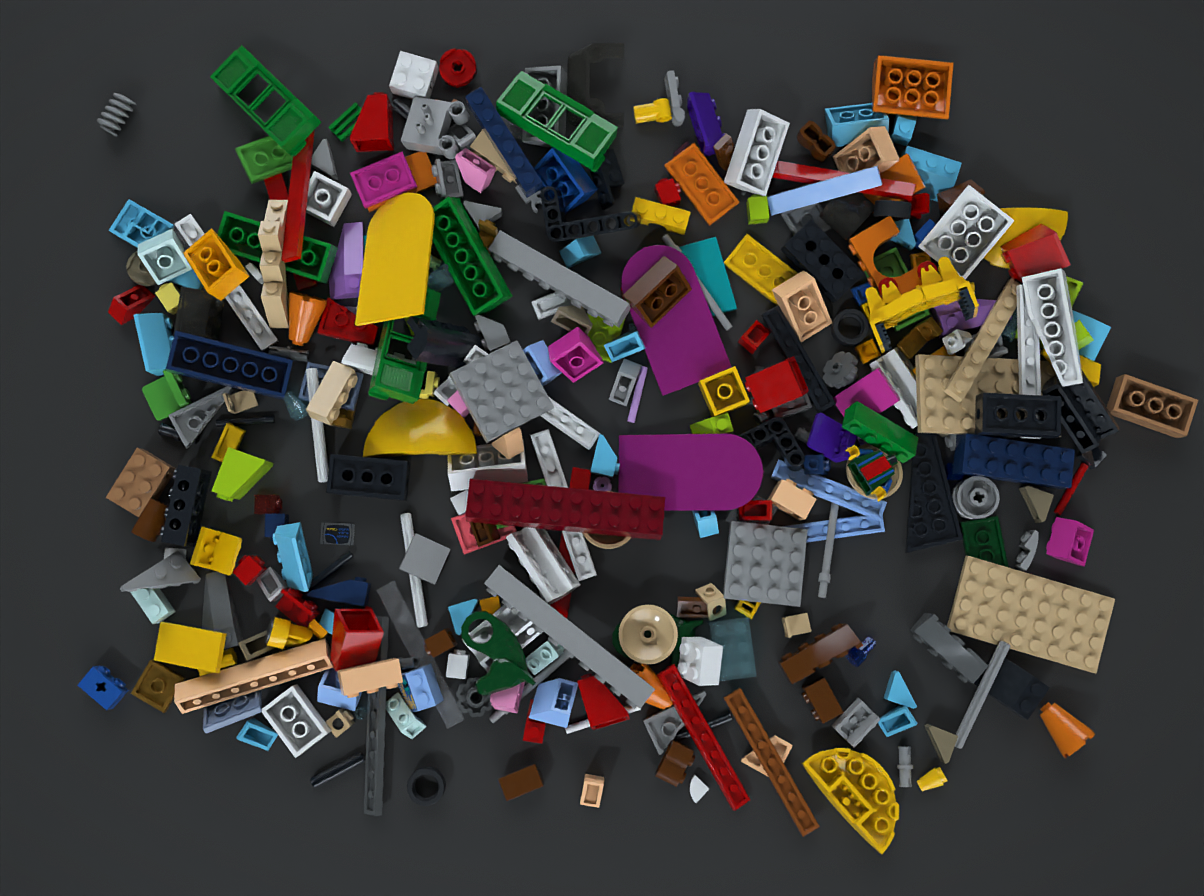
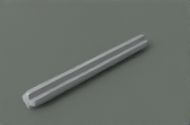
(981, 693)

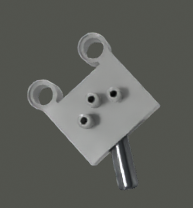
(429, 125)

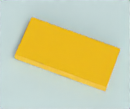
(758, 267)
(190, 647)

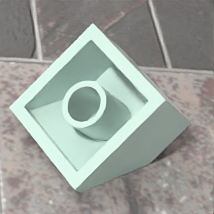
(164, 256)

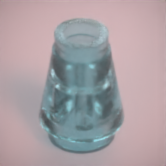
(295, 406)

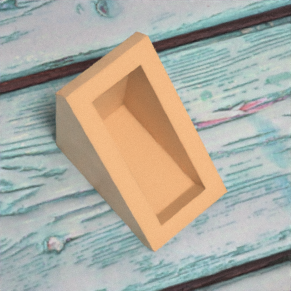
(510, 443)
(592, 790)

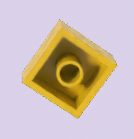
(724, 392)

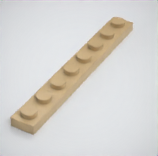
(983, 342)

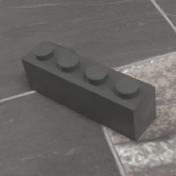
(948, 647)

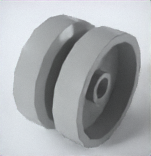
(986, 497)

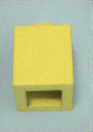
(169, 297)

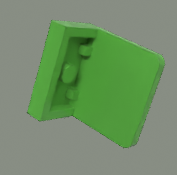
(166, 395)

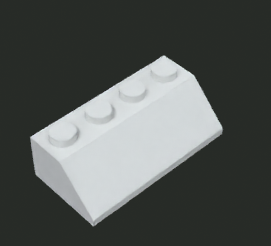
(756, 152)
(363, 359)
(485, 465)

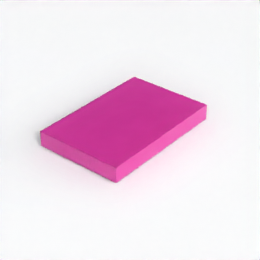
(383, 180)
(871, 391)

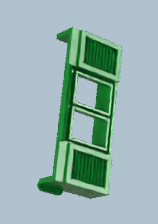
(290, 123)
(585, 144)
(396, 377)

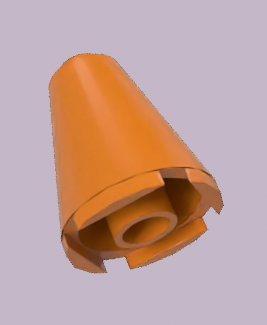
(303, 316)
(659, 697)
(1065, 729)

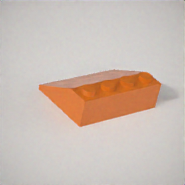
(911, 87)

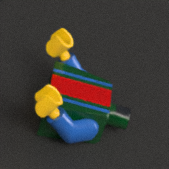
(872, 470)

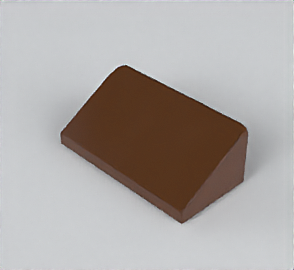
(484, 533)

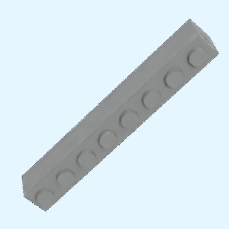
(560, 279)

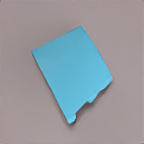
(138, 224)
(1098, 332)

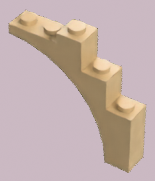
(272, 268)

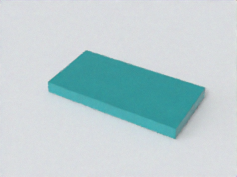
(710, 269)

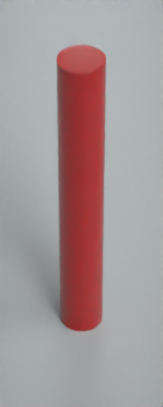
(1069, 491)

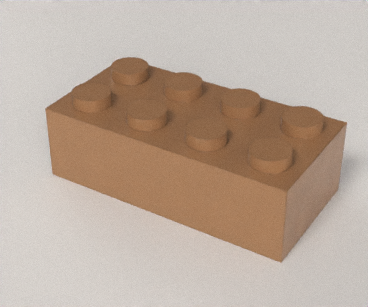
(1151, 406)

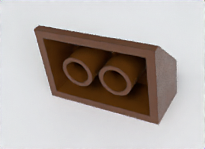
(657, 291)

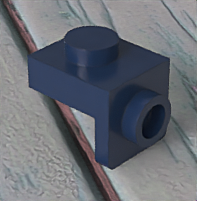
(816, 465)

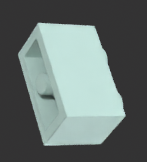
(153, 604)

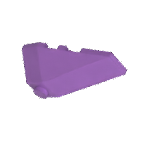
(348, 263)
(950, 316)

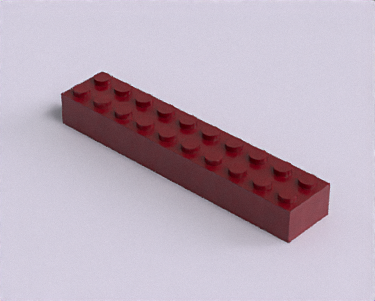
(565, 509)

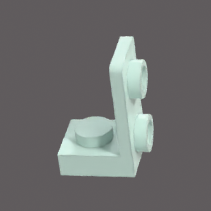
(543, 656)
(403, 716)

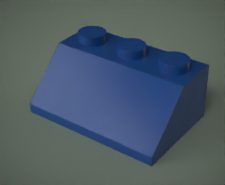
(566, 174)

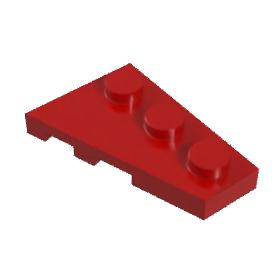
(340, 324)

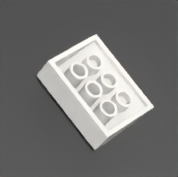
(966, 231)

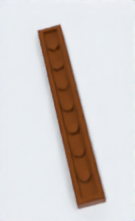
(771, 762)

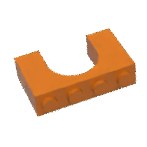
(867, 242)

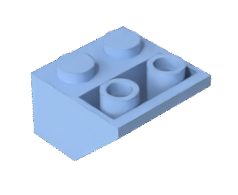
(554, 702)

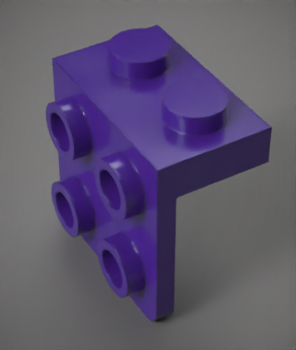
(830, 438)

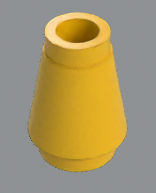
(932, 779)

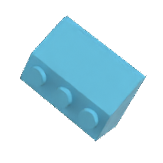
(850, 121)
(935, 171)
(155, 340)
(294, 556)

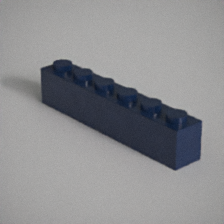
(504, 142)

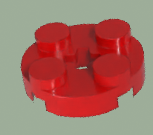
(458, 57)

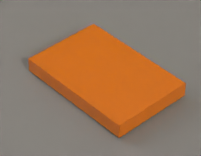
(901, 171)

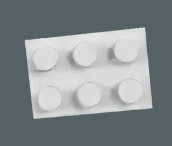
(296, 720)

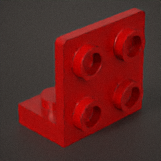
(297, 608)

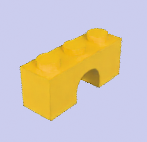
(671, 218)

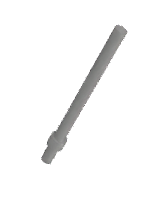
(710, 301)
(824, 576)
(538, 679)

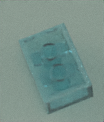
(737, 647)

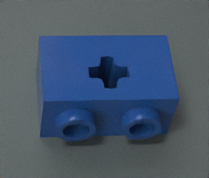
(93, 686)

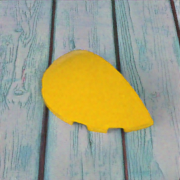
(1025, 220)
(420, 429)
(858, 791)

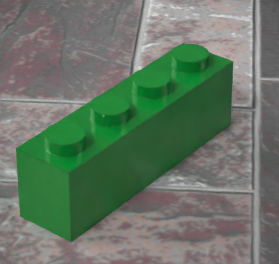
(880, 432)

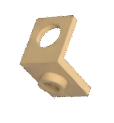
(240, 401)
(712, 598)
(796, 624)
(345, 716)

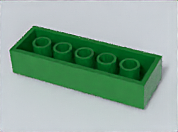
(242, 239)
(467, 258)

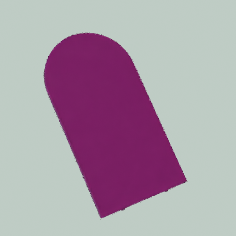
(685, 341)
(691, 470)

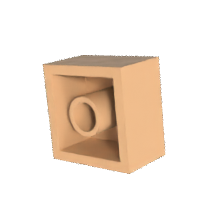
(792, 499)

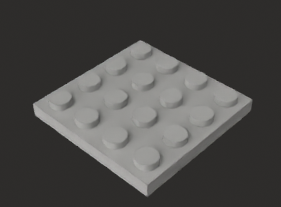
(501, 391)
(765, 563)

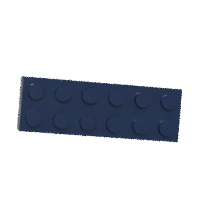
(228, 365)
(1013, 461)

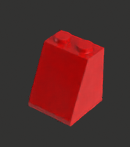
(374, 125)
(1034, 253)
(776, 385)
(355, 638)
(600, 703)

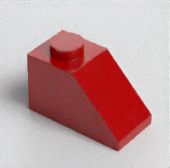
(130, 303)
(534, 729)

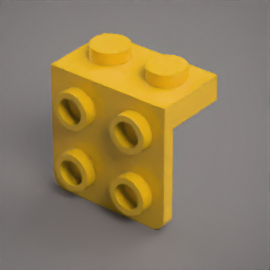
(216, 551)

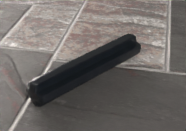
(337, 770)

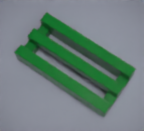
(342, 118)

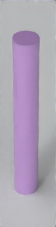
(637, 394)

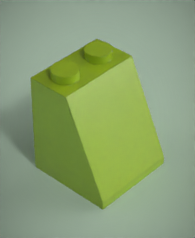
(239, 474)

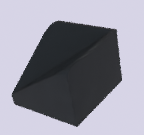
(1092, 457)

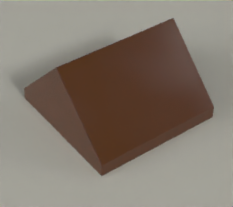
(948, 197)

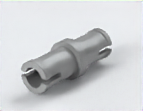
(904, 766)

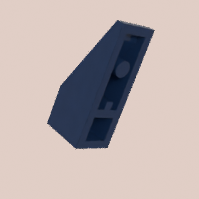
(348, 591)

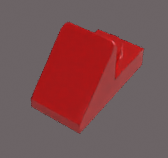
(920, 205)

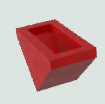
(754, 337)
(756, 511)

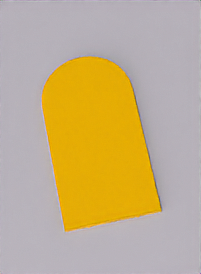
(396, 260)

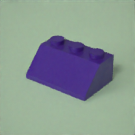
(704, 121)

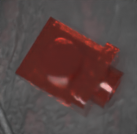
(267, 504)

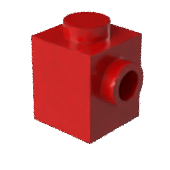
(668, 192)
(249, 568)

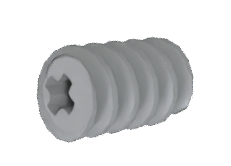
(115, 113)

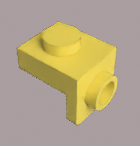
(432, 383)

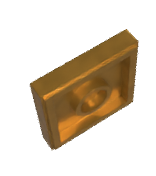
(157, 685)

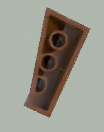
(819, 653)

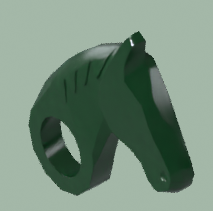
(684, 628)
(503, 647)

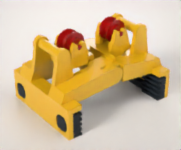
(934, 291)

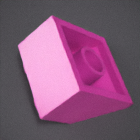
(574, 354)
(1070, 541)

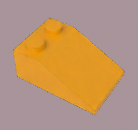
(215, 265)

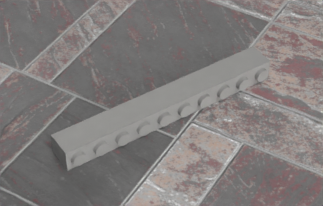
(569, 636)

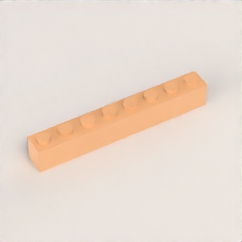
(253, 676)

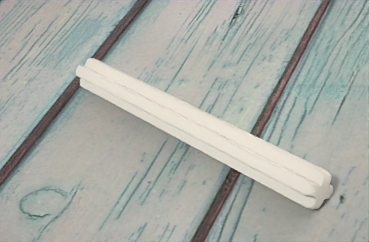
(318, 429)
(416, 585)

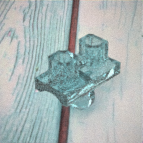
(440, 278)

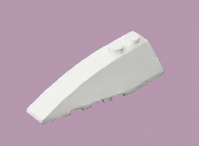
(1053, 319)

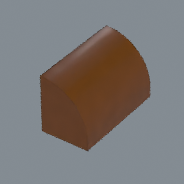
(151, 520)
(521, 782)

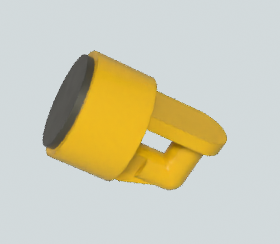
(283, 633)

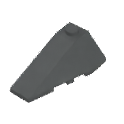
(219, 609)

